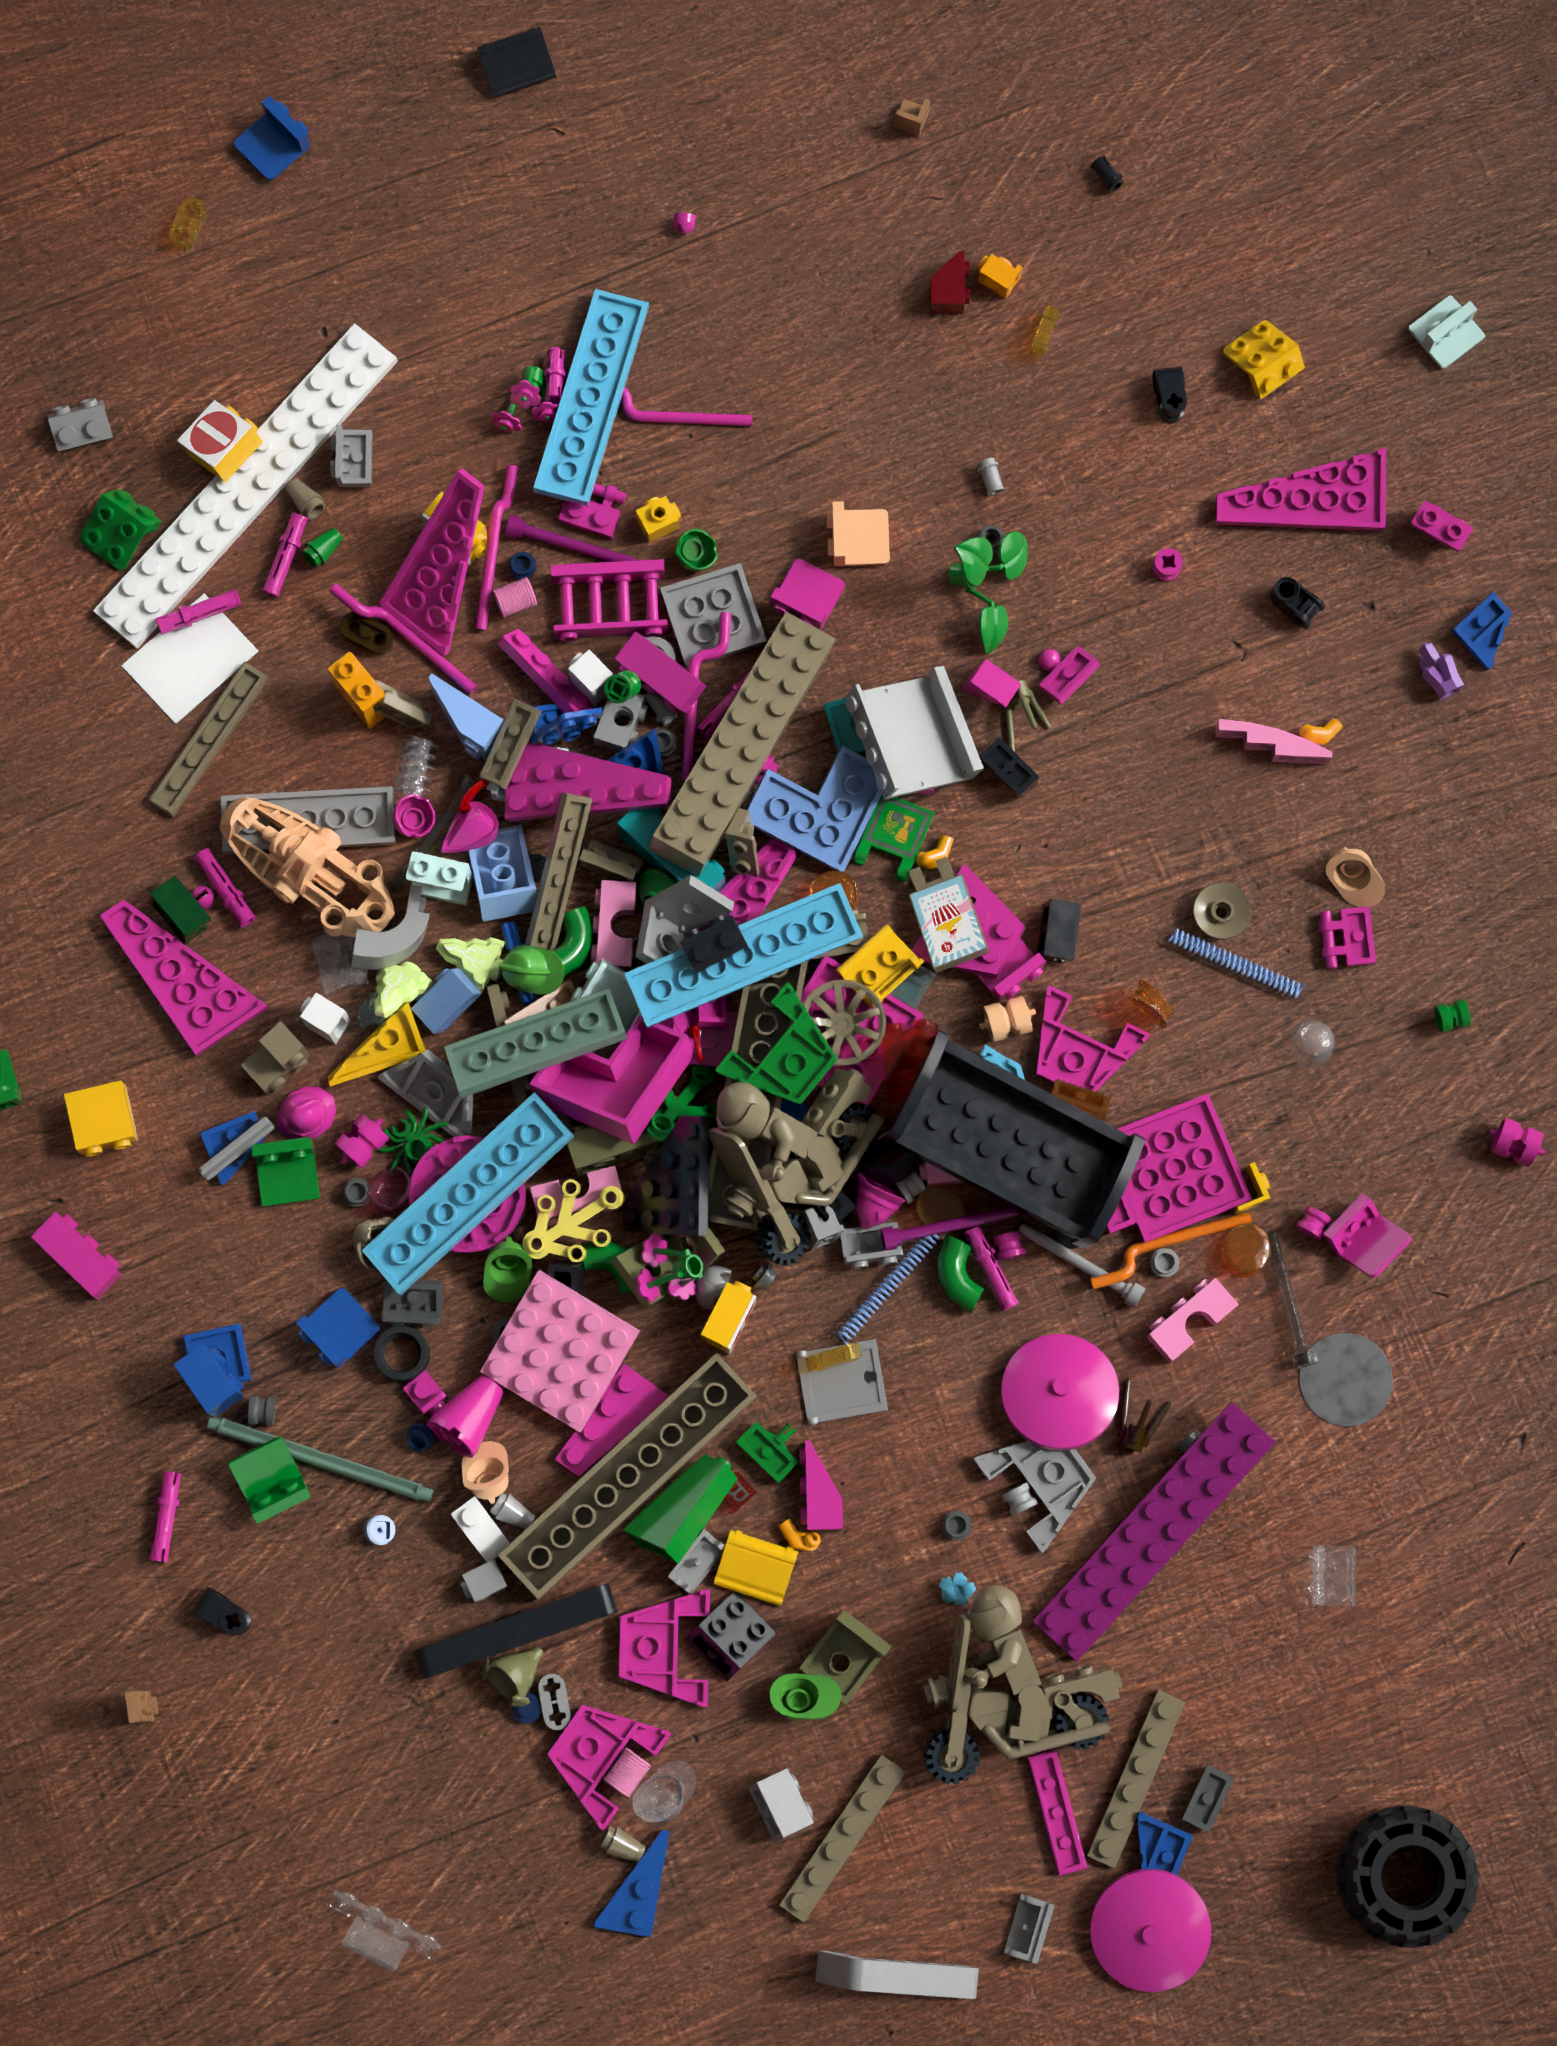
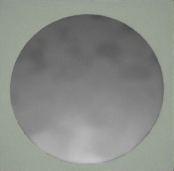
(1348, 1381)

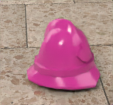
(306, 1113)
(875, 1201)

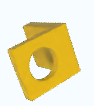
(1260, 1184)

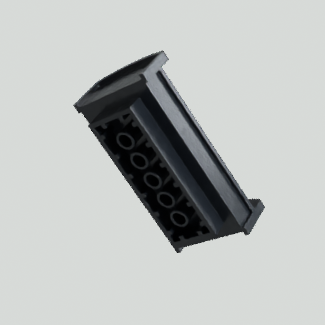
(1014, 1141)

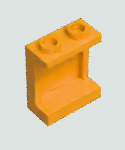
(357, 688)

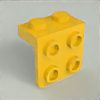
(1266, 357)

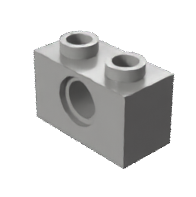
(619, 737)

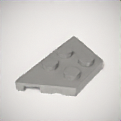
(431, 1084)

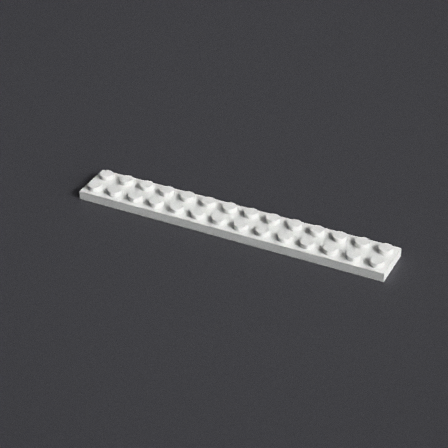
(228, 508)

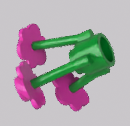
(526, 394)
(684, 1270)

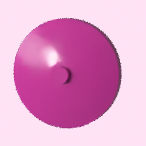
(1059, 1392)
(1150, 1930)

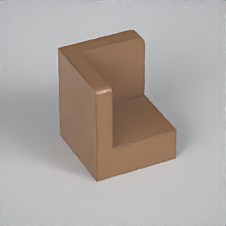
(912, 116)

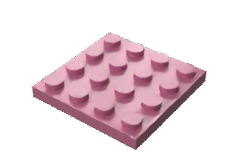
(560, 1351)

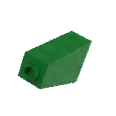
(683, 1509)

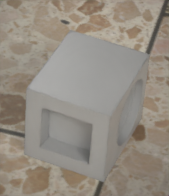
(483, 1581)

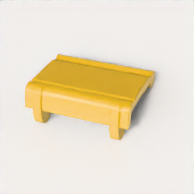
(880, 964)
(755, 1567)

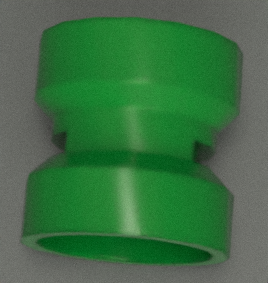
(628, 683)
(1452, 1015)

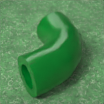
(577, 939)
(601, 1258)
(953, 1274)

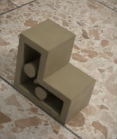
(276, 1059)

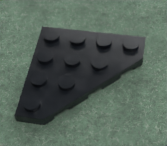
(674, 1186)

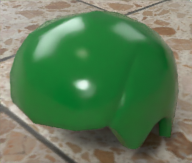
(695, 550)

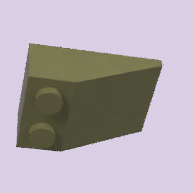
(596, 1150)

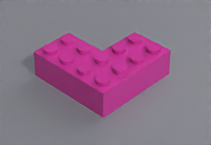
(621, 1091)

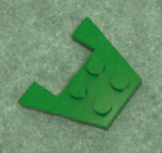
(794, 1062)

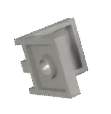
(671, 916)

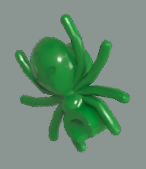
(413, 1140)

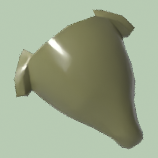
(513, 1674)

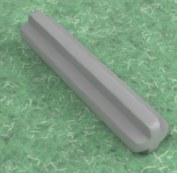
(236, 1148)

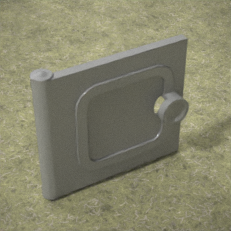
(842, 1389)

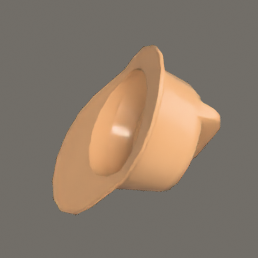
(1355, 878)
(486, 1471)

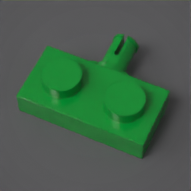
(769, 1450)

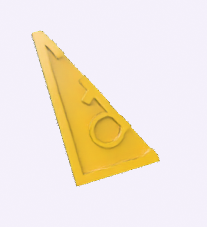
(387, 1046)

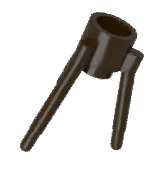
(1135, 1437)

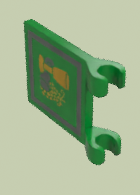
(897, 830)

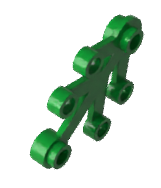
(662, 1124)

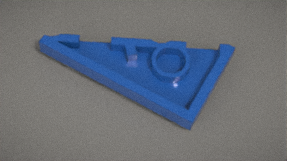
(641, 754)
(635, 1902)

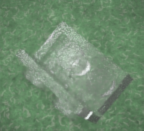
(1333, 1576)

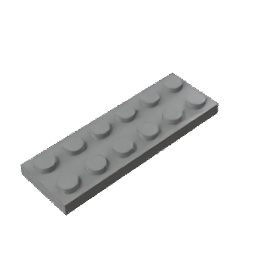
(355, 814)

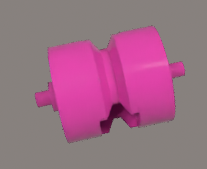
(361, 1141)
(1517, 1142)

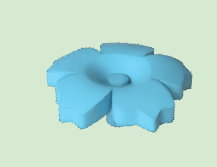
(956, 1589)

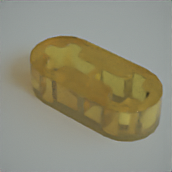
(182, 221)
(1045, 331)
(833, 1357)

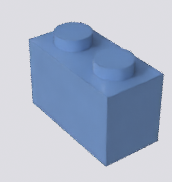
(446, 1000)

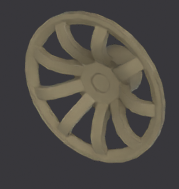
(843, 1022)

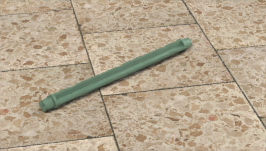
(324, 1460)

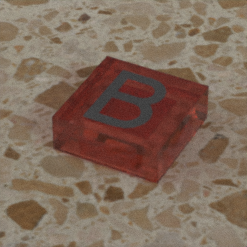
(739, 1493)

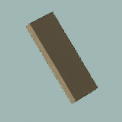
(510, 743)

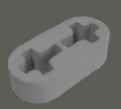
(547, 1703)

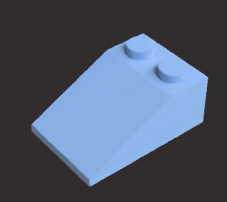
(470, 720)
(504, 875)

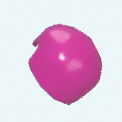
(413, 816)

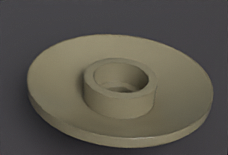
(1224, 897)

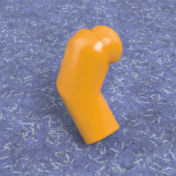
(1321, 735)
(928, 858)
(799, 1540)

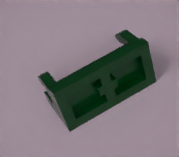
(179, 910)

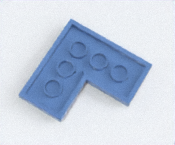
(820, 824)

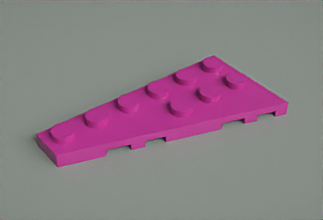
(1322, 497)
(433, 575)
(549, 771)
(189, 988)

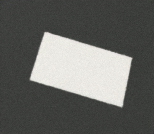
(189, 662)

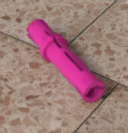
(288, 545)
(187, 615)
(715, 717)
(231, 897)
(988, 1263)
(165, 1516)

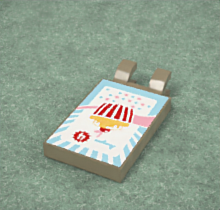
(947, 918)

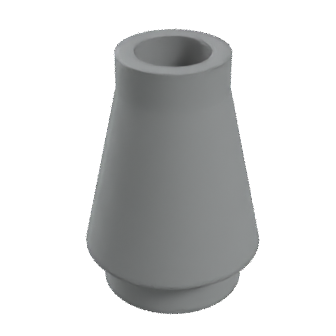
(511, 1511)

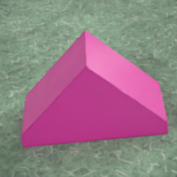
(991, 683)

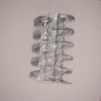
(415, 766)

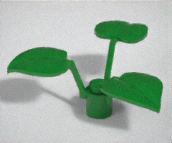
(974, 559)

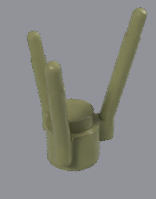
(1020, 700)

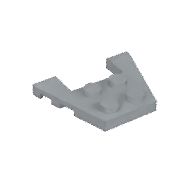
(1055, 1477)

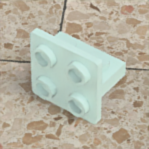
(1447, 331)

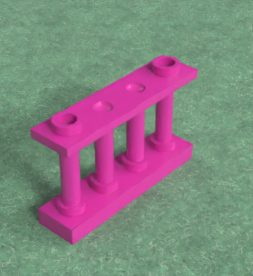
(594, 575)

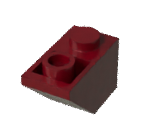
(948, 286)

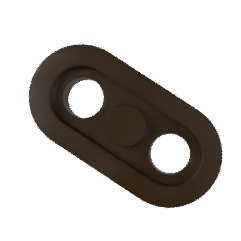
(367, 633)

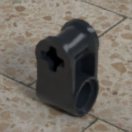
(1170, 389)
(1297, 603)
(218, 1610)

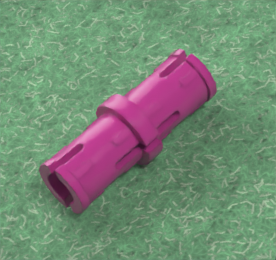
(554, 375)

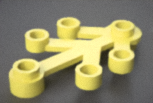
(568, 1224)

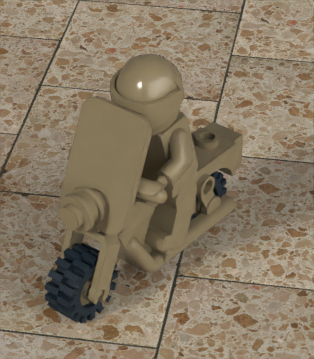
(805, 1156)
(1011, 1724)

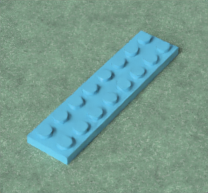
(591, 397)
(774, 945)
(467, 1193)

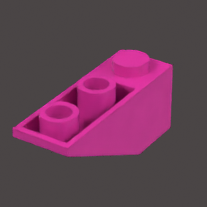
(823, 1500)

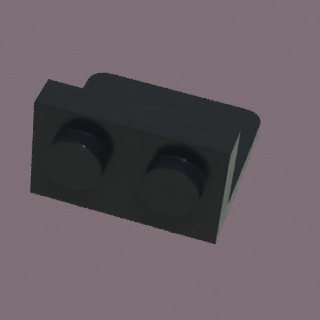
(713, 943)

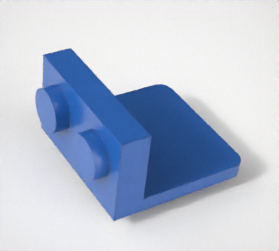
(273, 140)
(557, 725)
(338, 1328)

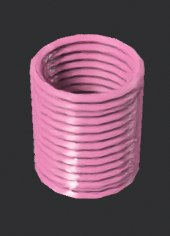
(514, 597)
(627, 1772)

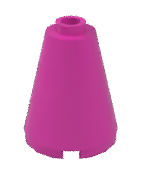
(467, 1416)

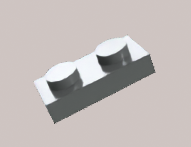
(1207, 1798)

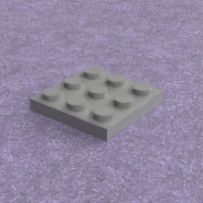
(696, 609)

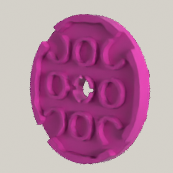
(497, 1224)

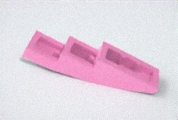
(1284, 745)

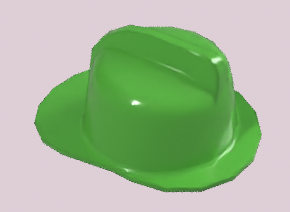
(533, 969)
(507, 1271)
(805, 1696)

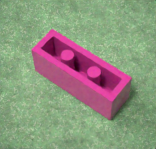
(660, 673)
(77, 1254)

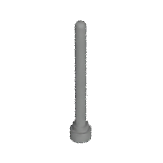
(1130, 1292)

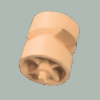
(1012, 1017)

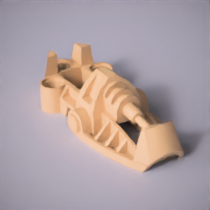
(300, 859)

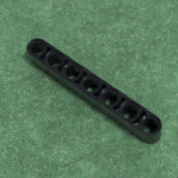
(516, 1631)

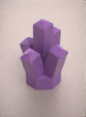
(1439, 671)

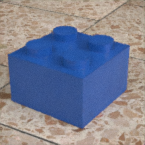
(209, 1380)

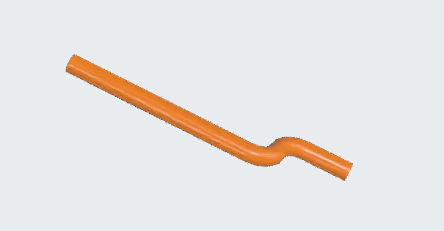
(1166, 1240)

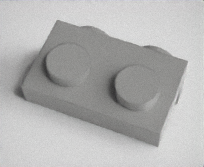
(79, 424)
(353, 457)
(866, 1246)

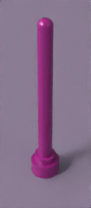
(519, 528)
(894, 1237)

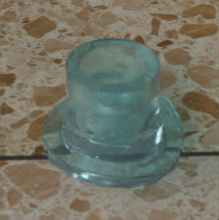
(367, 1013)

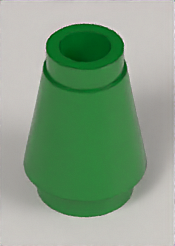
(322, 547)

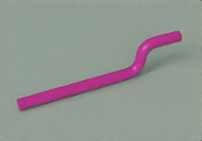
(681, 417)
(492, 545)
(406, 633)
(693, 668)

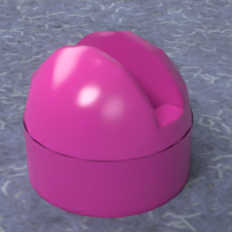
(684, 222)
(205, 901)

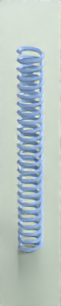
(1234, 962)
(885, 1284)

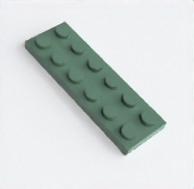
(535, 1042)

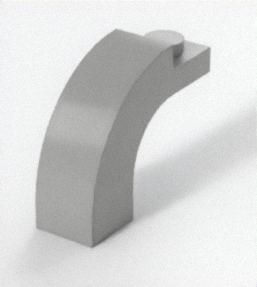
(392, 947)

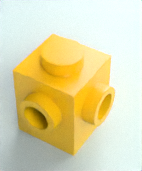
(658, 518)

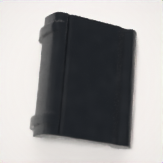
(516, 62)

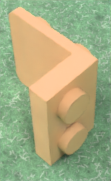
(858, 536)

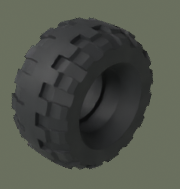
(1361, 1885)

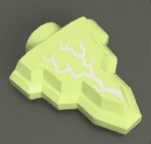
(475, 958)
(398, 986)

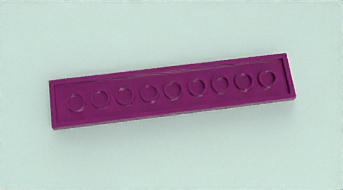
(1154, 1531)

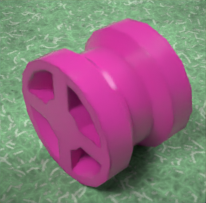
(1164, 570)
(1313, 1223)
(1009, 1245)

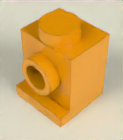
(998, 274)

